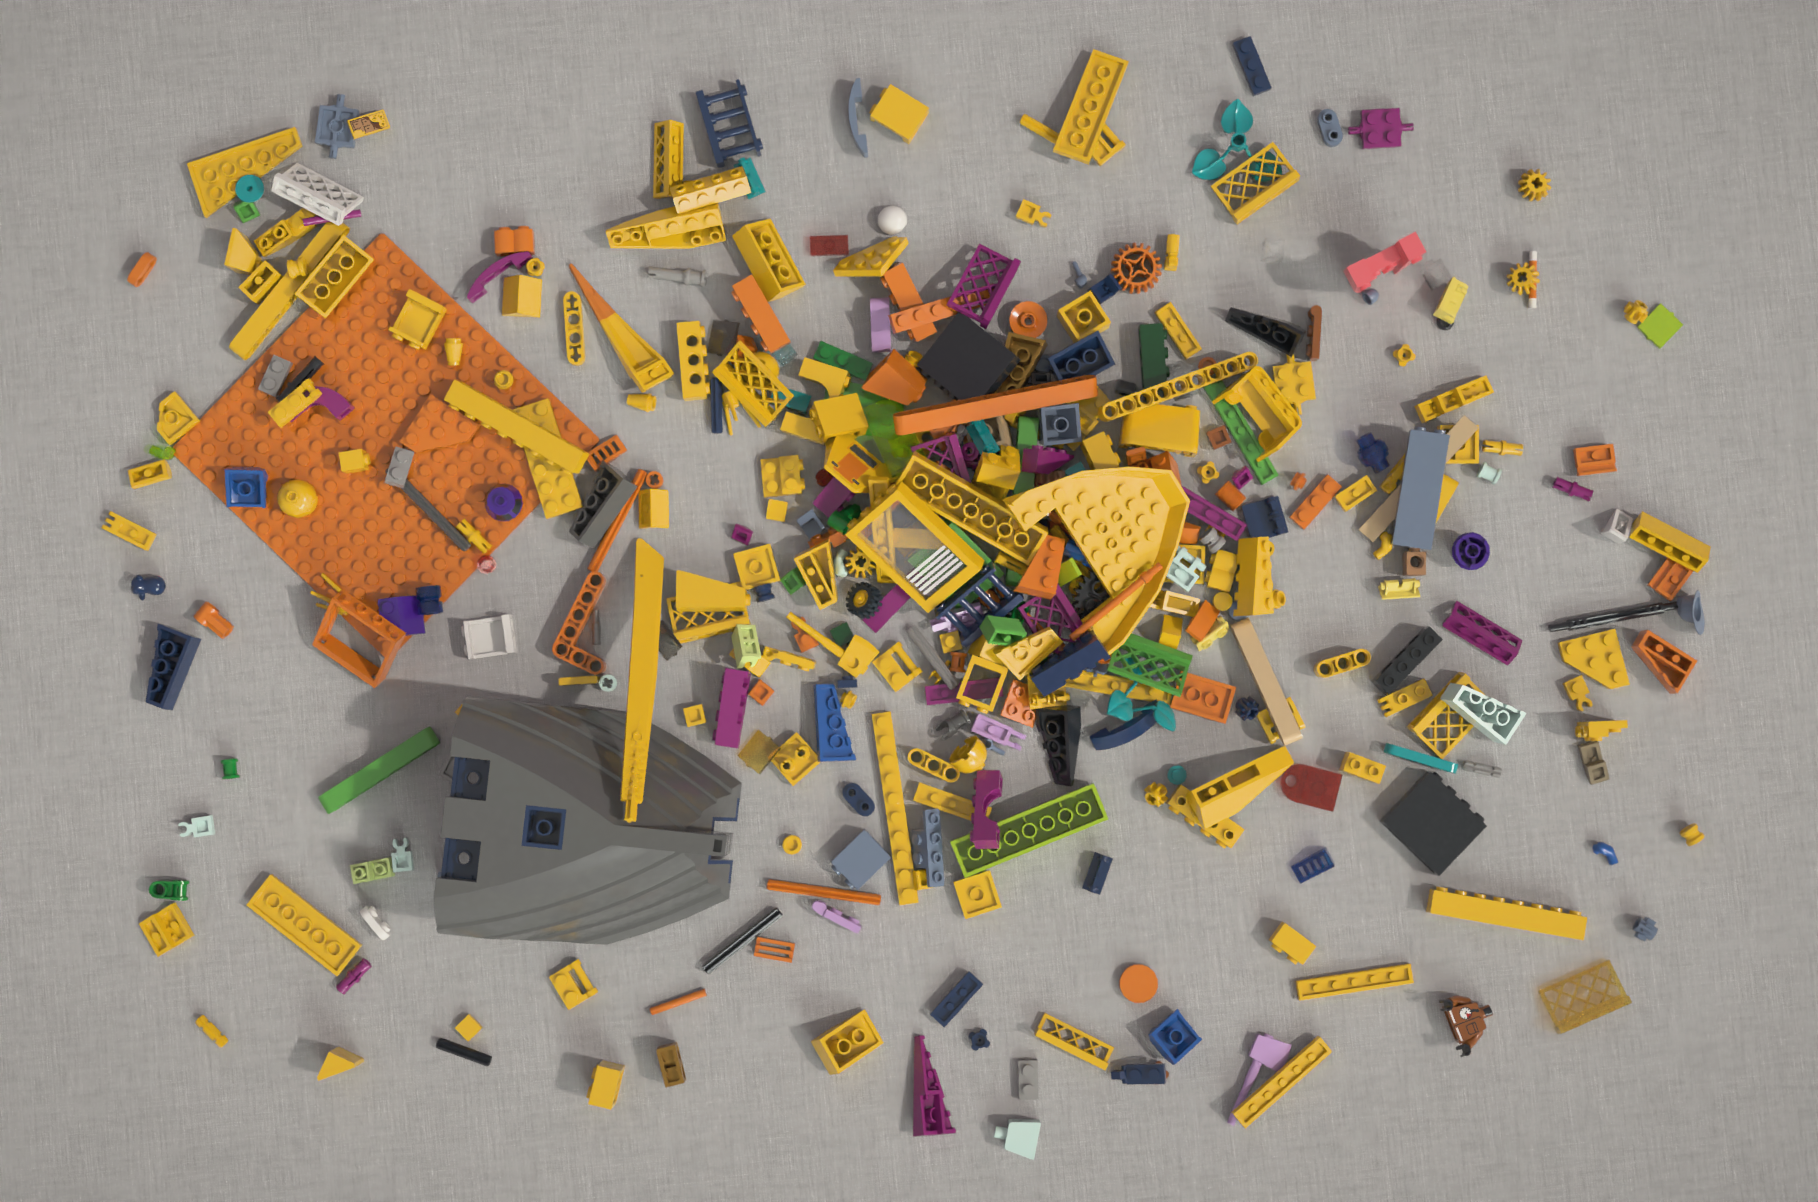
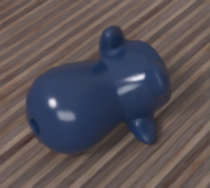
(151, 585)

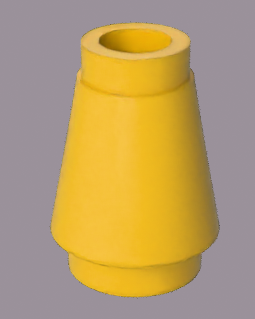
(453, 350)
(642, 401)

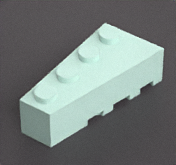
(1485, 713)

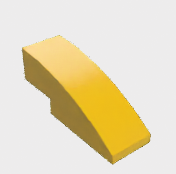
(1176, 603)

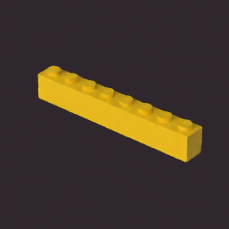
(516, 426)
(1506, 914)

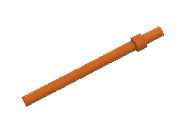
(1144, 577)

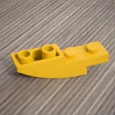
(284, 233)

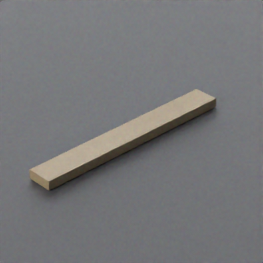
(1387, 511)

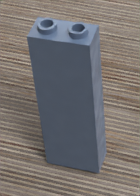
(1420, 488)

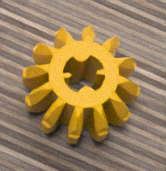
(1540, 182)
(1530, 275)
(858, 569)

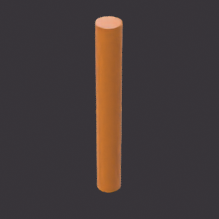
(678, 1001)

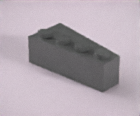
(602, 505)

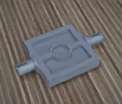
(333, 126)

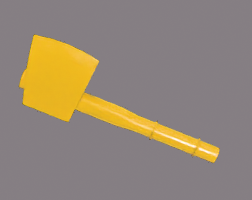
(852, 659)

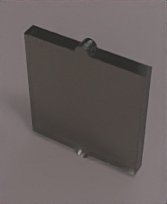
(722, 337)
(668, 642)

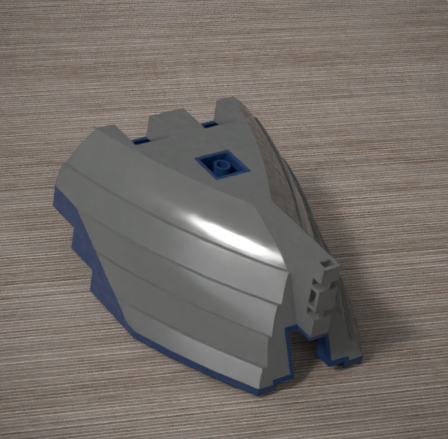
(553, 834)

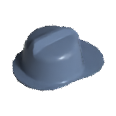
(1691, 610)

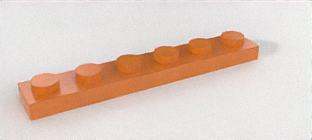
(930, 312)

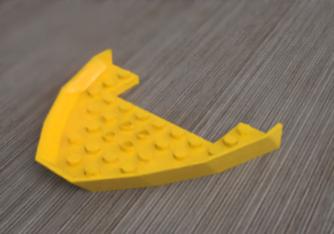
(1122, 526)

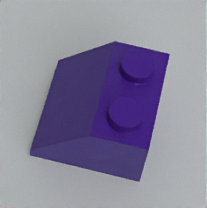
(403, 614)

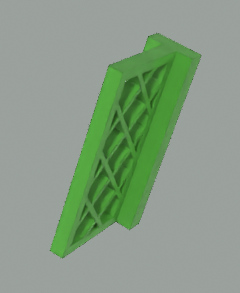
(1152, 652)

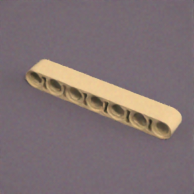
(1266, 681)

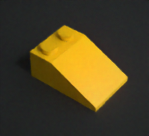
(847, 1042)

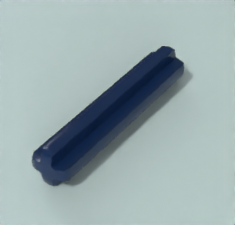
(716, 405)

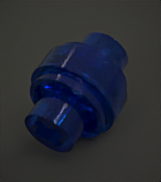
(1373, 452)

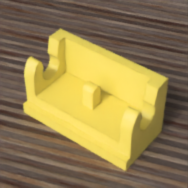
(1451, 300)

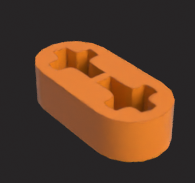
(142, 269)

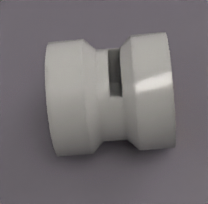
(1212, 540)

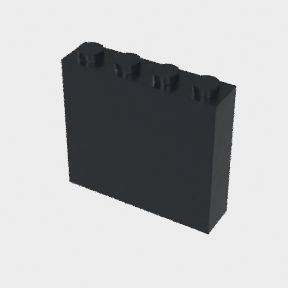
(967, 360)
(1433, 822)

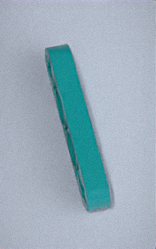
(1420, 758)

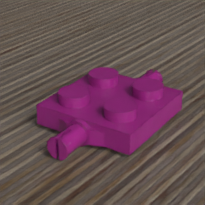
(1381, 128)

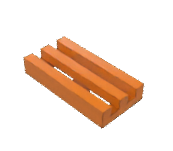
(774, 957)

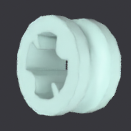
(606, 688)

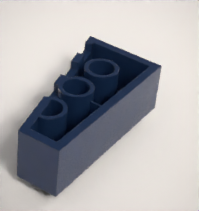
(1069, 663)
(170, 665)

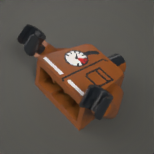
(1465, 1021)

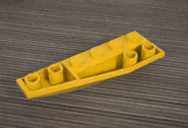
(670, 230)
(1237, 788)

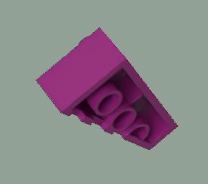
(732, 708)

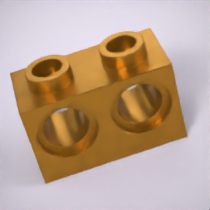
(671, 1064)

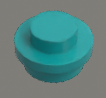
(1177, 775)

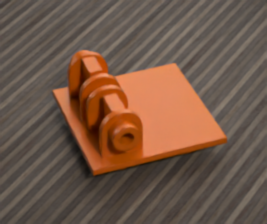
(1017, 704)

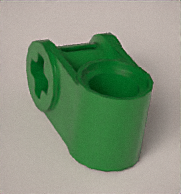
(172, 889)

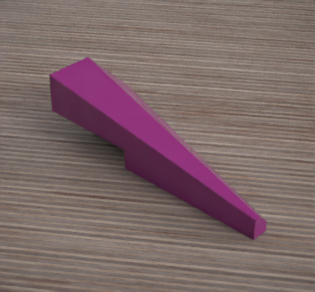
(929, 1110)

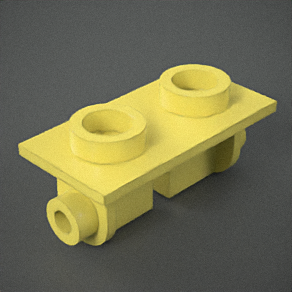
(1393, 590)
(1218, 629)

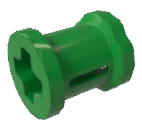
(230, 769)

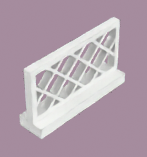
(316, 201)

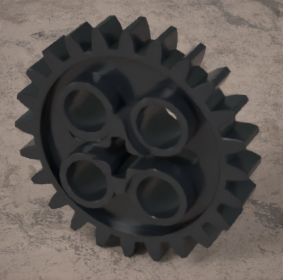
(1083, 599)

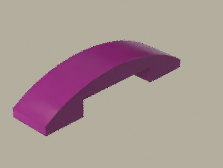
(478, 290)
(890, 605)

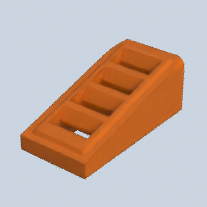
(596, 450)
(1135, 456)

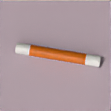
(1532, 296)

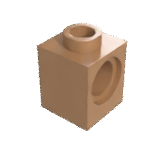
(1408, 569)

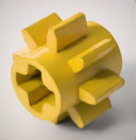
(1636, 311)
(1156, 794)

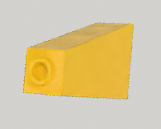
(704, 594)

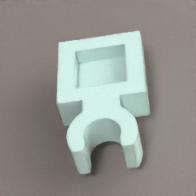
(200, 826)
(402, 859)

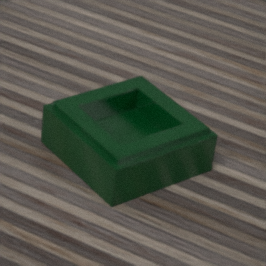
(842, 634)

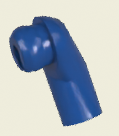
(1606, 850)

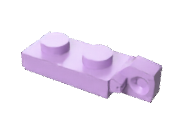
(960, 613)

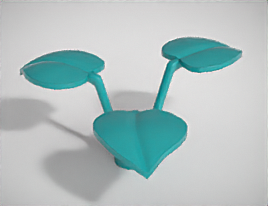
(1235, 119)
(1121, 706)

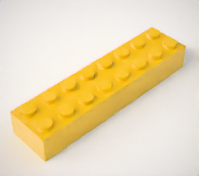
(971, 508)

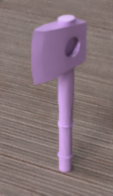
(1265, 1051)

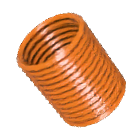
(1230, 495)

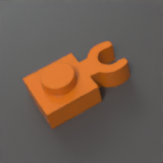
(803, 639)

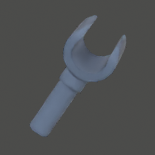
(1081, 281)
(989, 746)

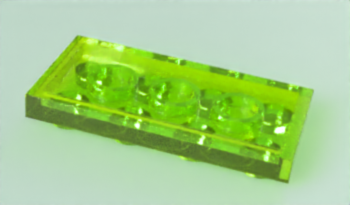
(893, 448)

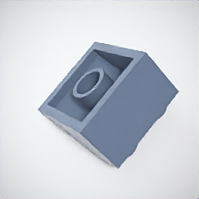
(1059, 424)

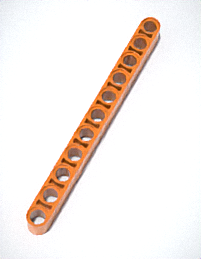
(995, 404)

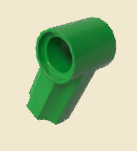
(841, 519)

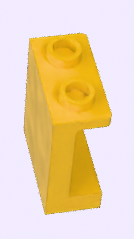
(899, 112)
(418, 320)
(838, 417)

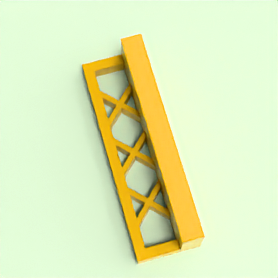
(671, 158)
(1071, 1048)

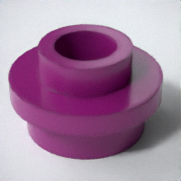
(970, 457)

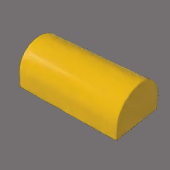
(149, 474)

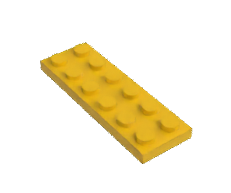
(1090, 106)
(555, 488)
(304, 925)

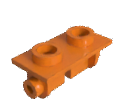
(835, 538)

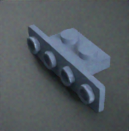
(928, 848)

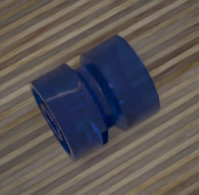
(429, 600)

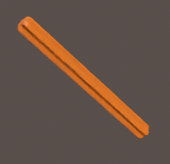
(613, 529)
(825, 892)

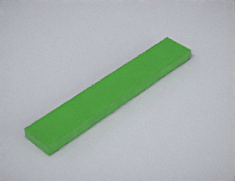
(1242, 434)

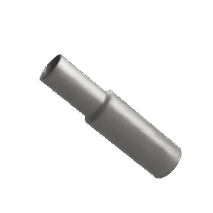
(596, 628)

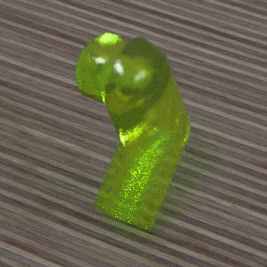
(167, 454)

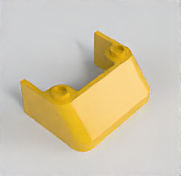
(1266, 407)

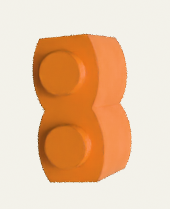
(514, 241)

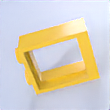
(984, 708)

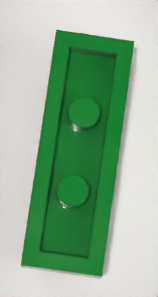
(841, 359)

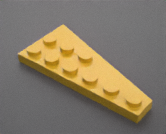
(218, 173)

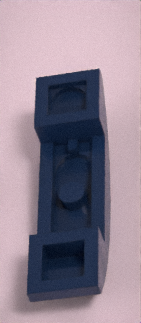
(1126, 732)

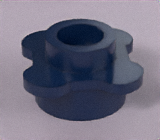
(976, 1044)

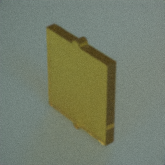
(759, 752)

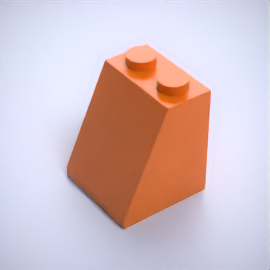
(896, 380)

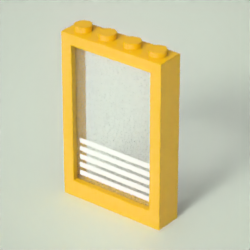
(914, 546)

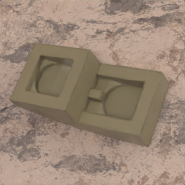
(1593, 763)

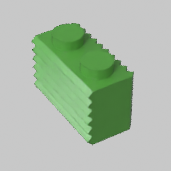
(1002, 630)

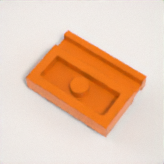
(1595, 459)
(1669, 578)

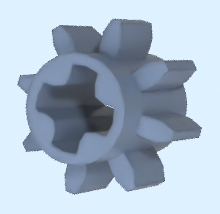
(1645, 929)

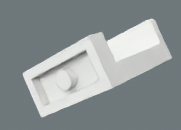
(489, 637)

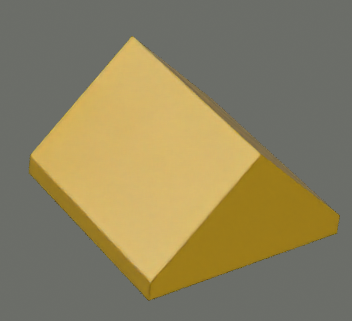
(521, 296)
(338, 1061)

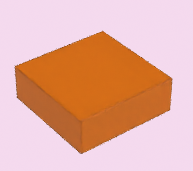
(761, 692)

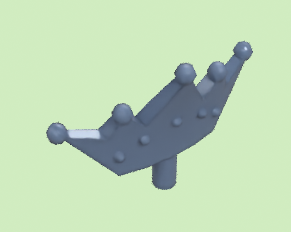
(1101, 669)

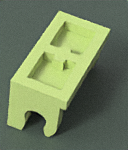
(745, 645)

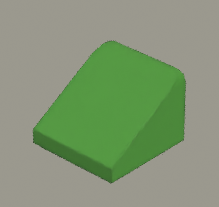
(246, 211)
(793, 580)

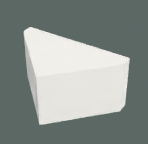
(1618, 527)

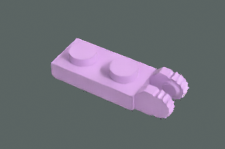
(995, 731)
(836, 916)

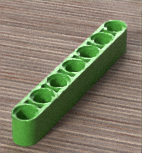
(379, 770)

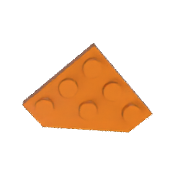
(438, 427)

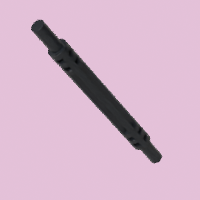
(1614, 616)

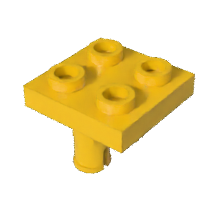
(795, 759)

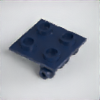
(1265, 518)

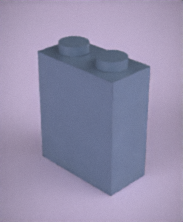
(860, 860)

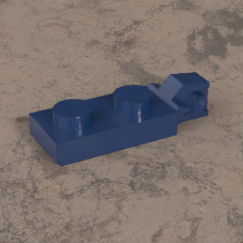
(1141, 1074)

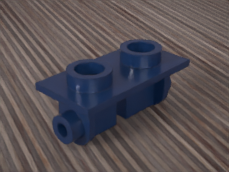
(1097, 873)

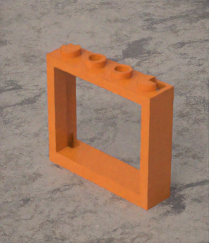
(345, 655)

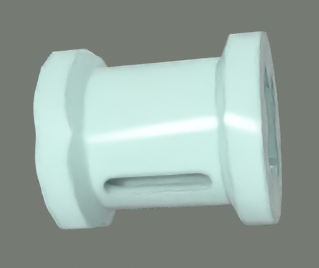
(1489, 473)

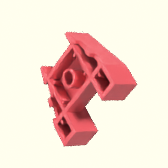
(1394, 258)

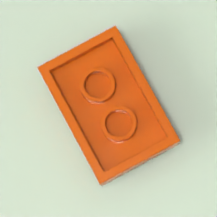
(1204, 698)

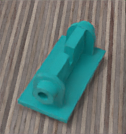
(753, 178)
(982, 437)

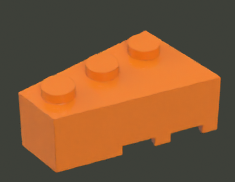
(1043, 572)

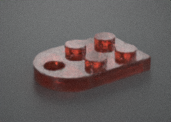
(1312, 786)

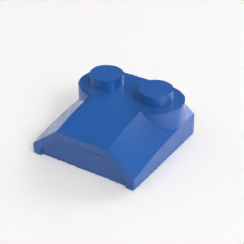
(245, 487)
(1174, 1037)

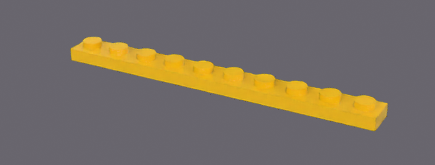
(894, 807)

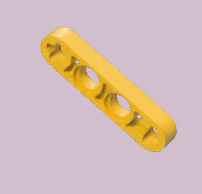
(574, 328)

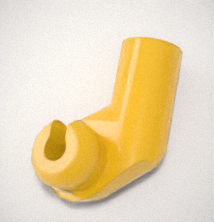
(1386, 545)

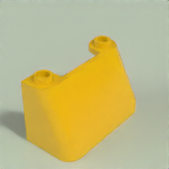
(1162, 429)

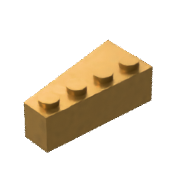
(1030, 352)

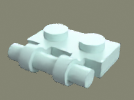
(1180, 574)

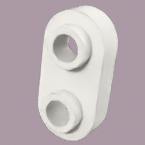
(381, 928)

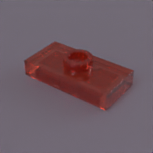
(829, 245)

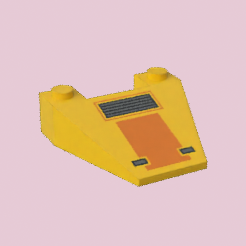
(853, 463)

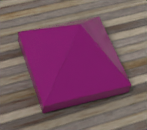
(1241, 477)
(742, 534)

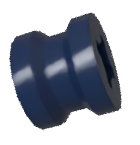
(764, 593)

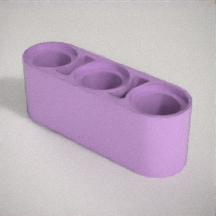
(880, 325)

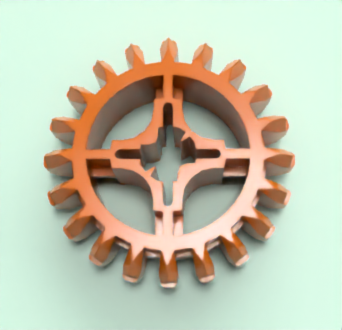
(1145, 254)

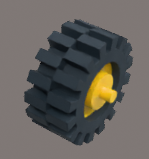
(864, 600)

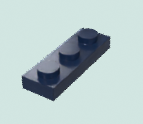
(1251, 66)
(956, 999)

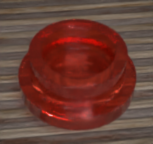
(823, 477)
(486, 564)

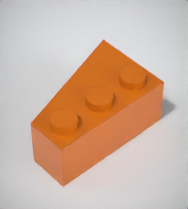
(1664, 660)

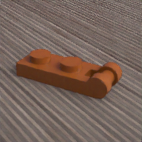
(1314, 333)

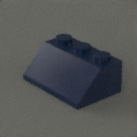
(1081, 358)

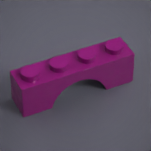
(988, 788)

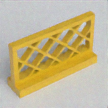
(1263, 197)
(745, 391)
(707, 629)
(1435, 708)

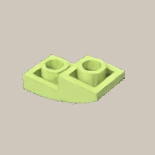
(372, 870)

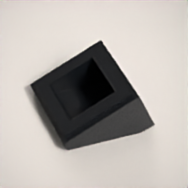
(1125, 388)

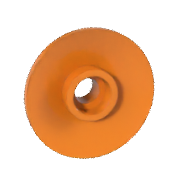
(1032, 311)

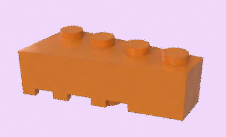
(905, 296)
(761, 314)

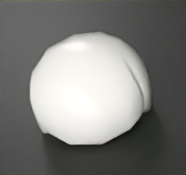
(892, 220)

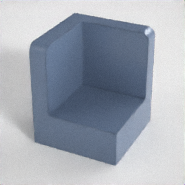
(810, 524)

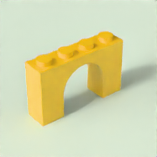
(832, 379)

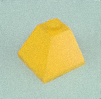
(241, 254)

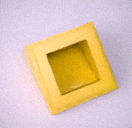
(776, 510)

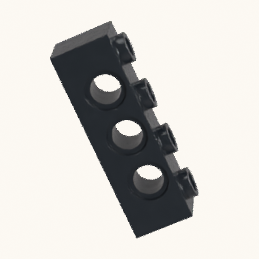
(1406, 660)

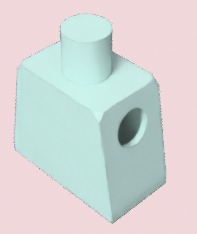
(1020, 1136)

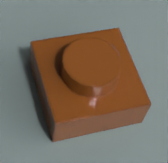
(1218, 437)

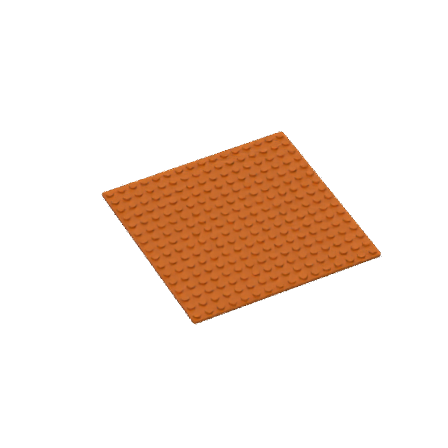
(362, 529)

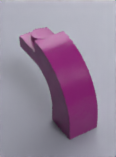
(335, 402)

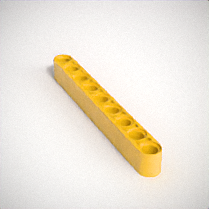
(283, 294)
(1170, 391)

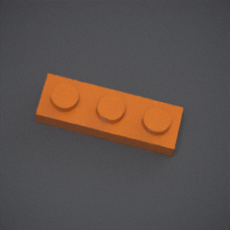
(1315, 502)

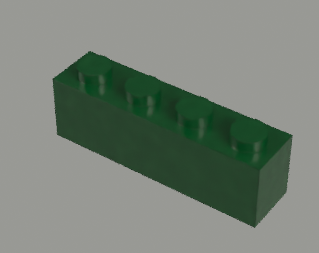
(1153, 356)

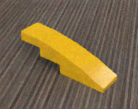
(1454, 399)

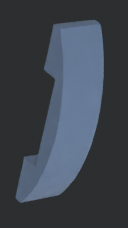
(856, 96)

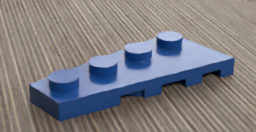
(831, 733)

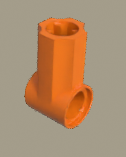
(209, 616)

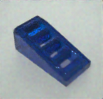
(1323, 852)

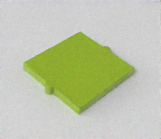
(1660, 326)

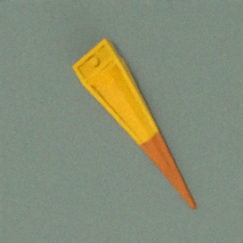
(636, 355)

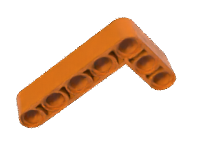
(579, 625)

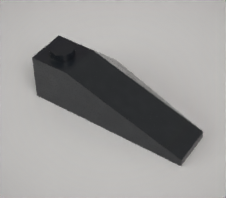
(1273, 331)
(1061, 736)

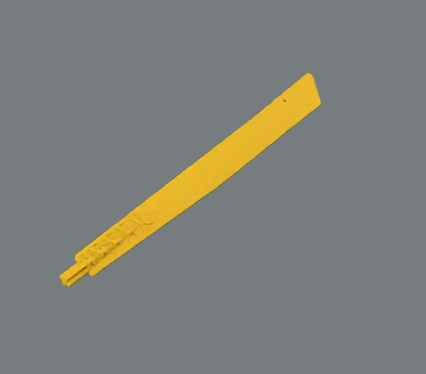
(641, 674)

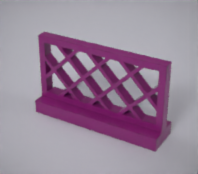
(999, 288)
(954, 451)
(1062, 606)

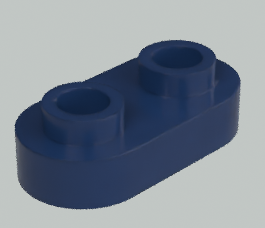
(859, 798)

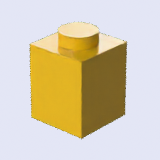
(354, 461)

